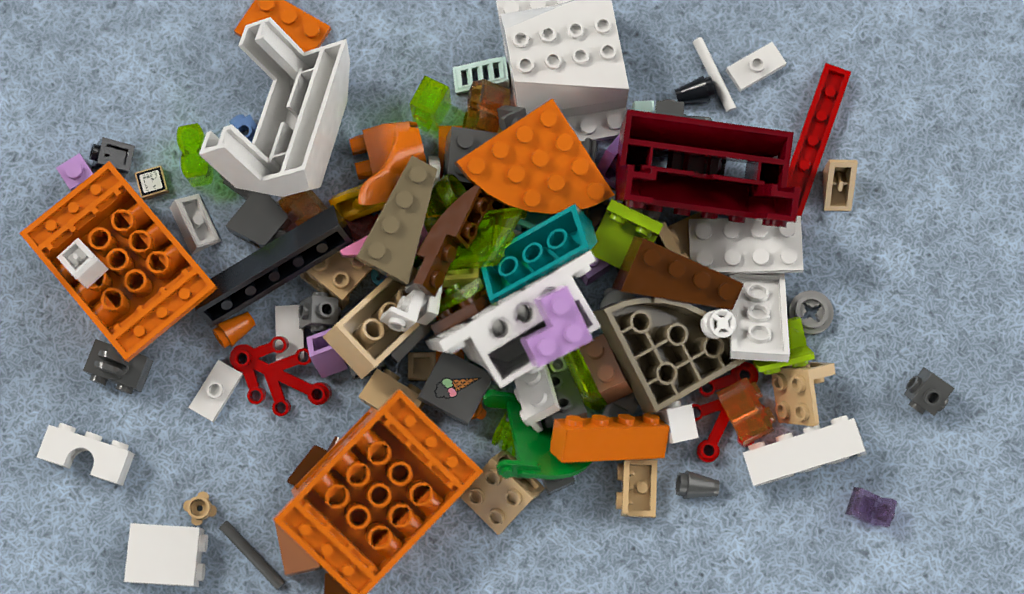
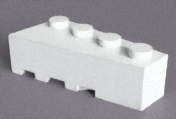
(805, 451)

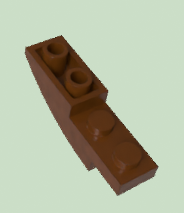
(452, 230)

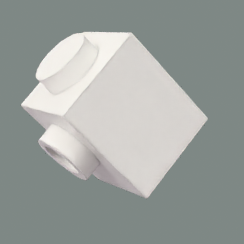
(680, 420)

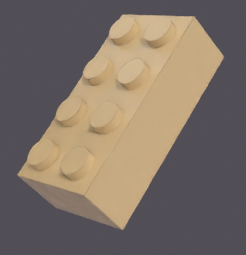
(361, 335)

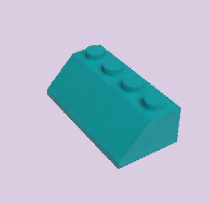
(540, 252)

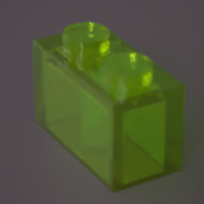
(430, 104)

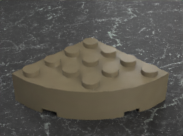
(663, 349)

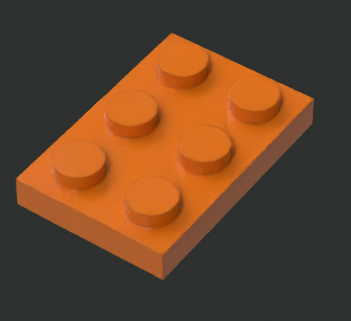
(298, 25)

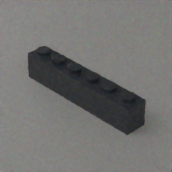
(275, 265)

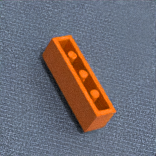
(609, 438)

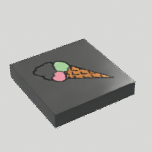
(455, 387)

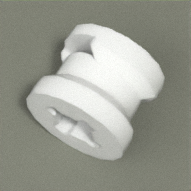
(724, 320)

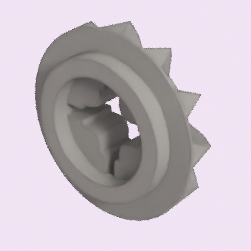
(812, 299)

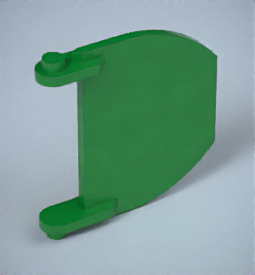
(531, 448)

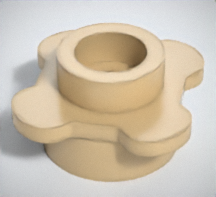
(192, 505)

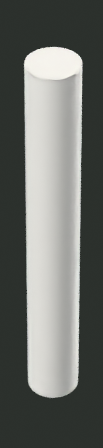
(712, 71)

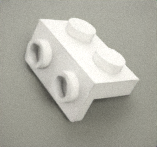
(536, 397)

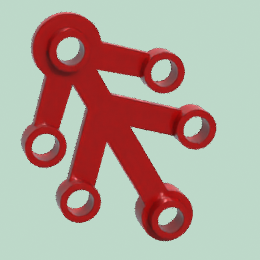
(275, 373)
(715, 406)

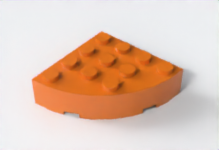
(537, 165)

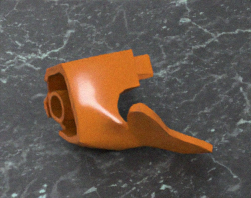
(389, 152)

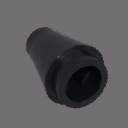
(696, 91)

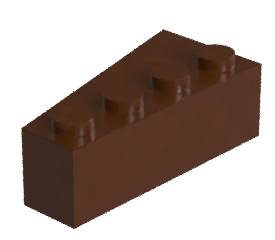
(668, 275)

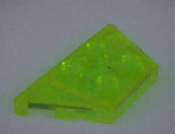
(491, 239)

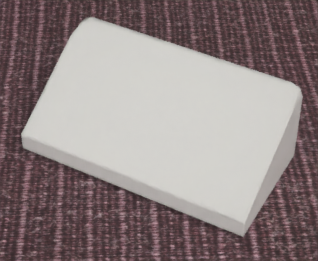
(194, 223)

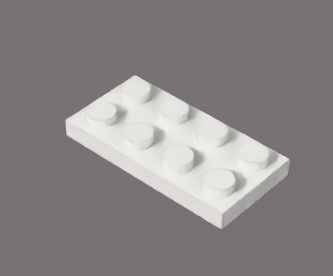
(746, 246)
(760, 319)

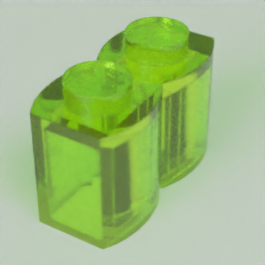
(193, 166)

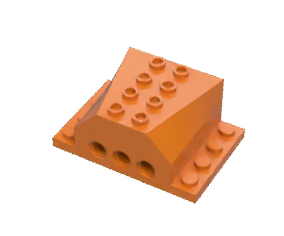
(148, 274)
(376, 493)

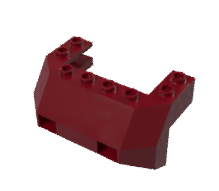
(694, 167)

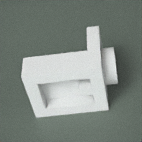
(429, 306)
(406, 312)

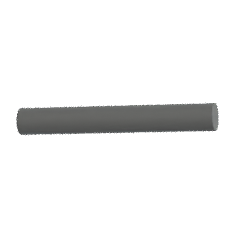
(252, 555)

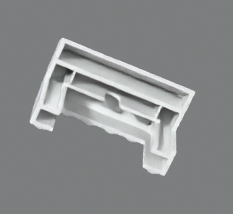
(297, 118)

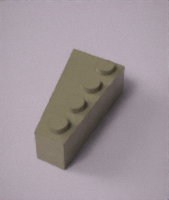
(398, 229)

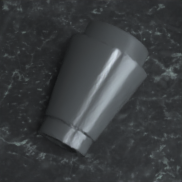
(696, 485)

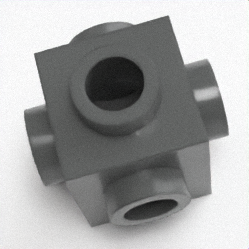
(319, 312)
(928, 392)

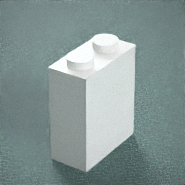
(165, 555)

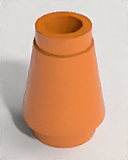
(233, 329)

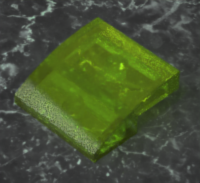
(583, 380)

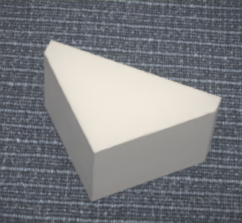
(82, 263)

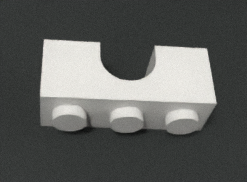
(63, 445)

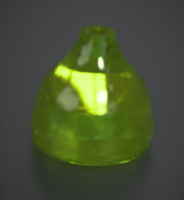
(444, 193)

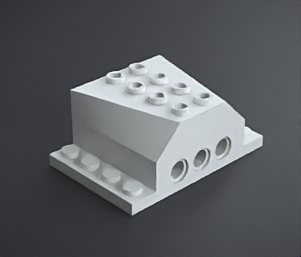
(567, 55)
(495, 332)

